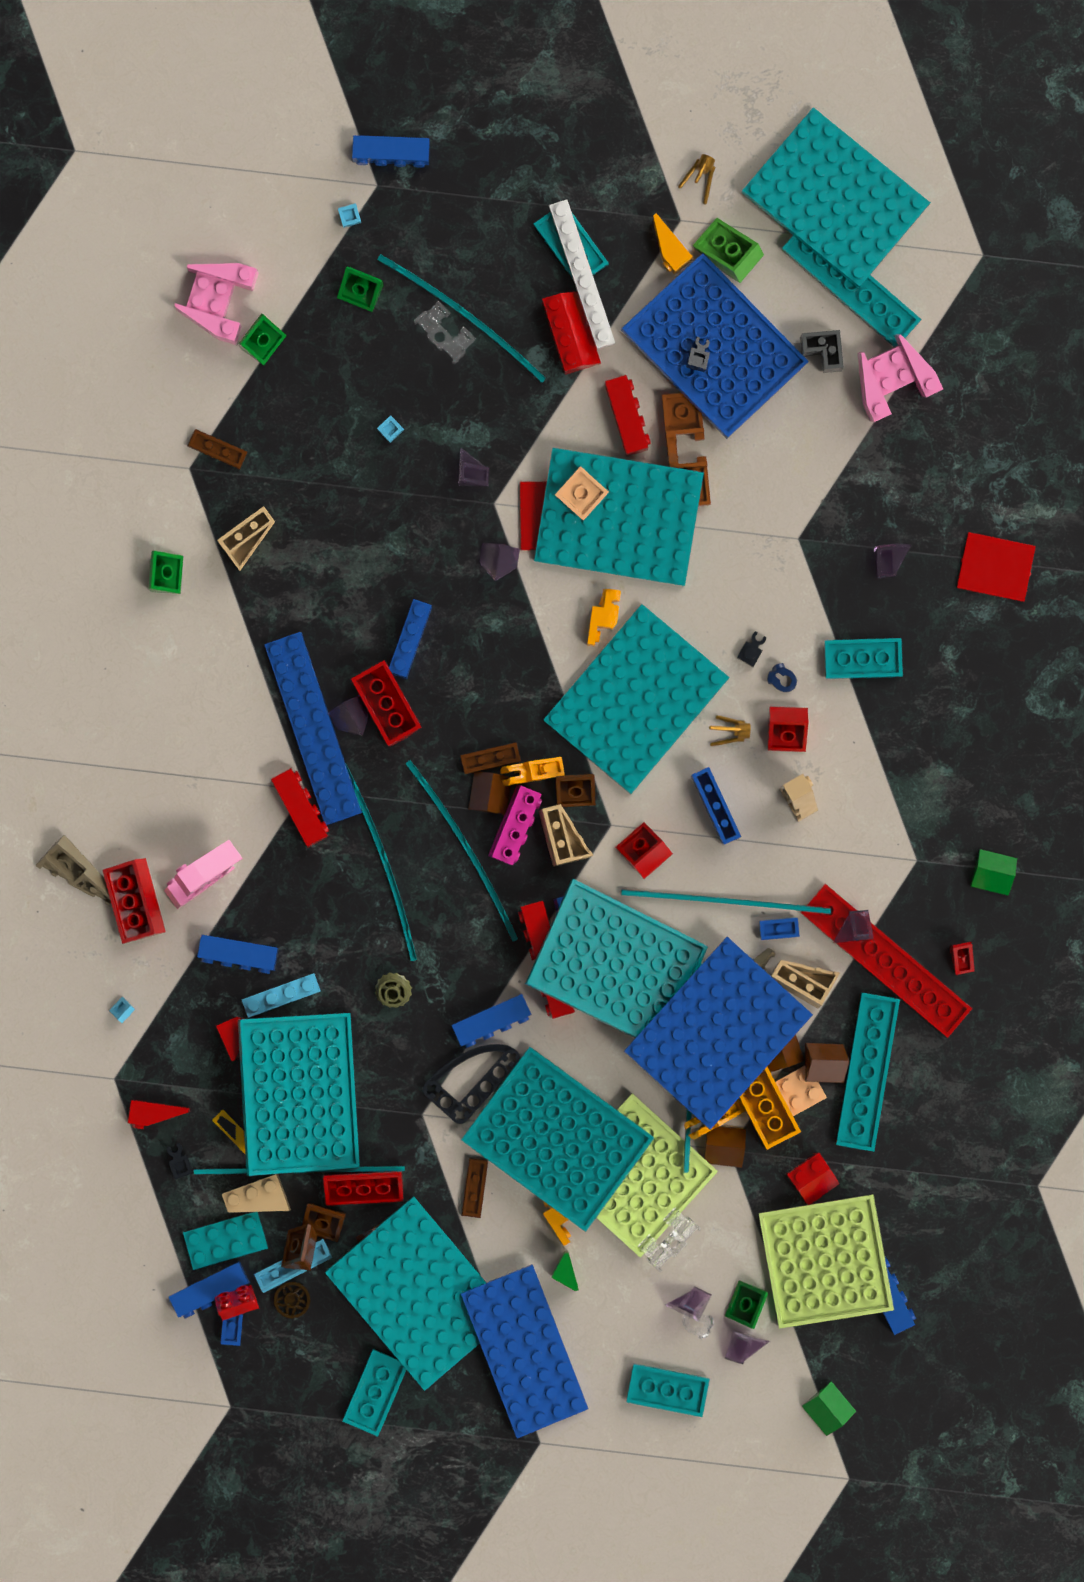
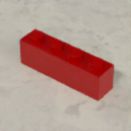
(626, 415)
(299, 807)

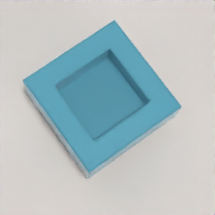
(349, 215)
(390, 429)
(122, 1010)

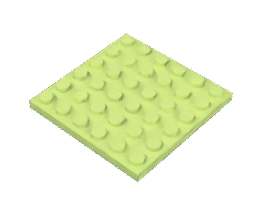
(655, 1182)
(826, 1261)

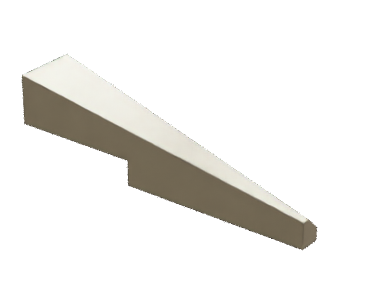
(72, 865)

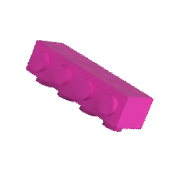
(515, 825)

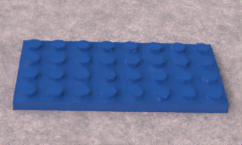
(524, 1351)

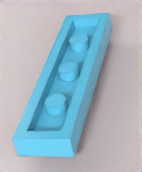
(281, 995)
(276, 1275)

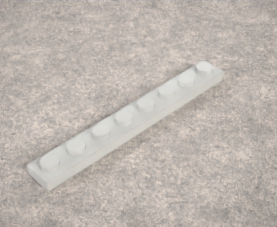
(582, 274)

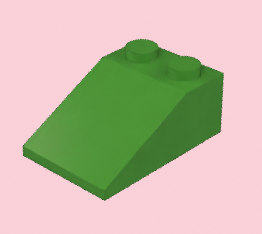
(729, 249)

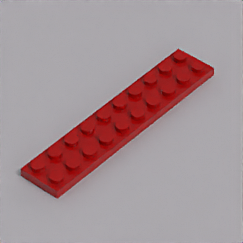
(891, 966)

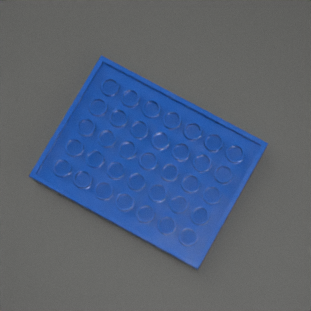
(746, 351)
(718, 1033)

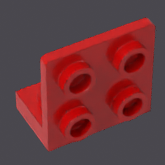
(236, 1302)

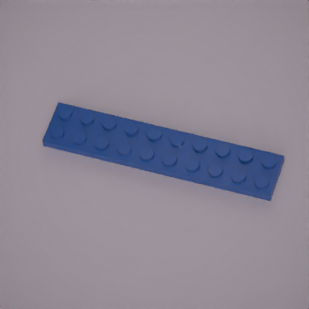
(313, 728)

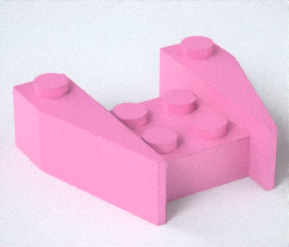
(212, 296)
(890, 372)
(201, 874)

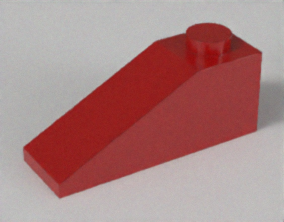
(149, 1113)

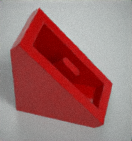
(962, 958)

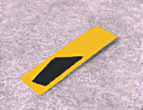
(231, 1129)

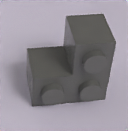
(824, 344)

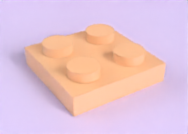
(582, 493)
(798, 1093)

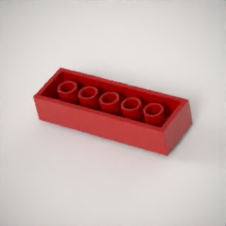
(537, 927)

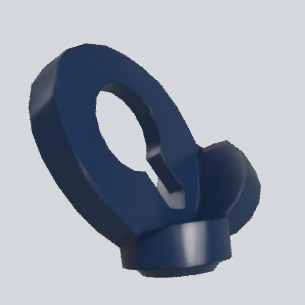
(772, 679)

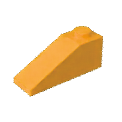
(672, 251)

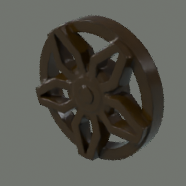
(292, 1300)

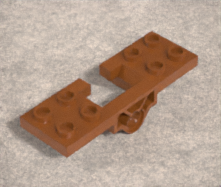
(683, 419)

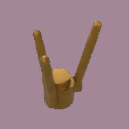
(704, 165)
(741, 730)

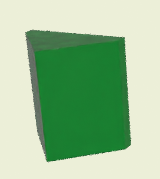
(360, 289)
(262, 339)
(165, 572)
(994, 872)
(564, 1272)
(746, 1304)
(829, 1409)

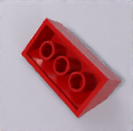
(571, 332)
(386, 703)
(134, 900)
(363, 1188)

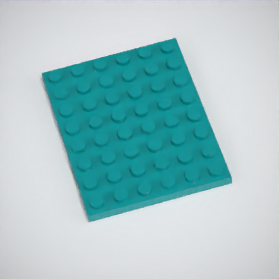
(835, 197)
(634, 531)
(636, 699)
(612, 960)
(298, 1094)
(557, 1139)
(409, 1289)

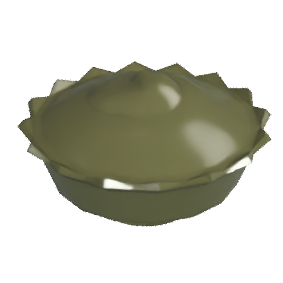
(393, 990)

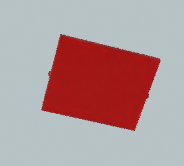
(531, 507)
(996, 567)

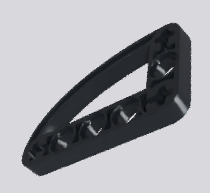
(489, 1076)

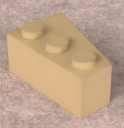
(246, 536)
(800, 796)
(561, 837)
(805, 981)
(258, 1196)

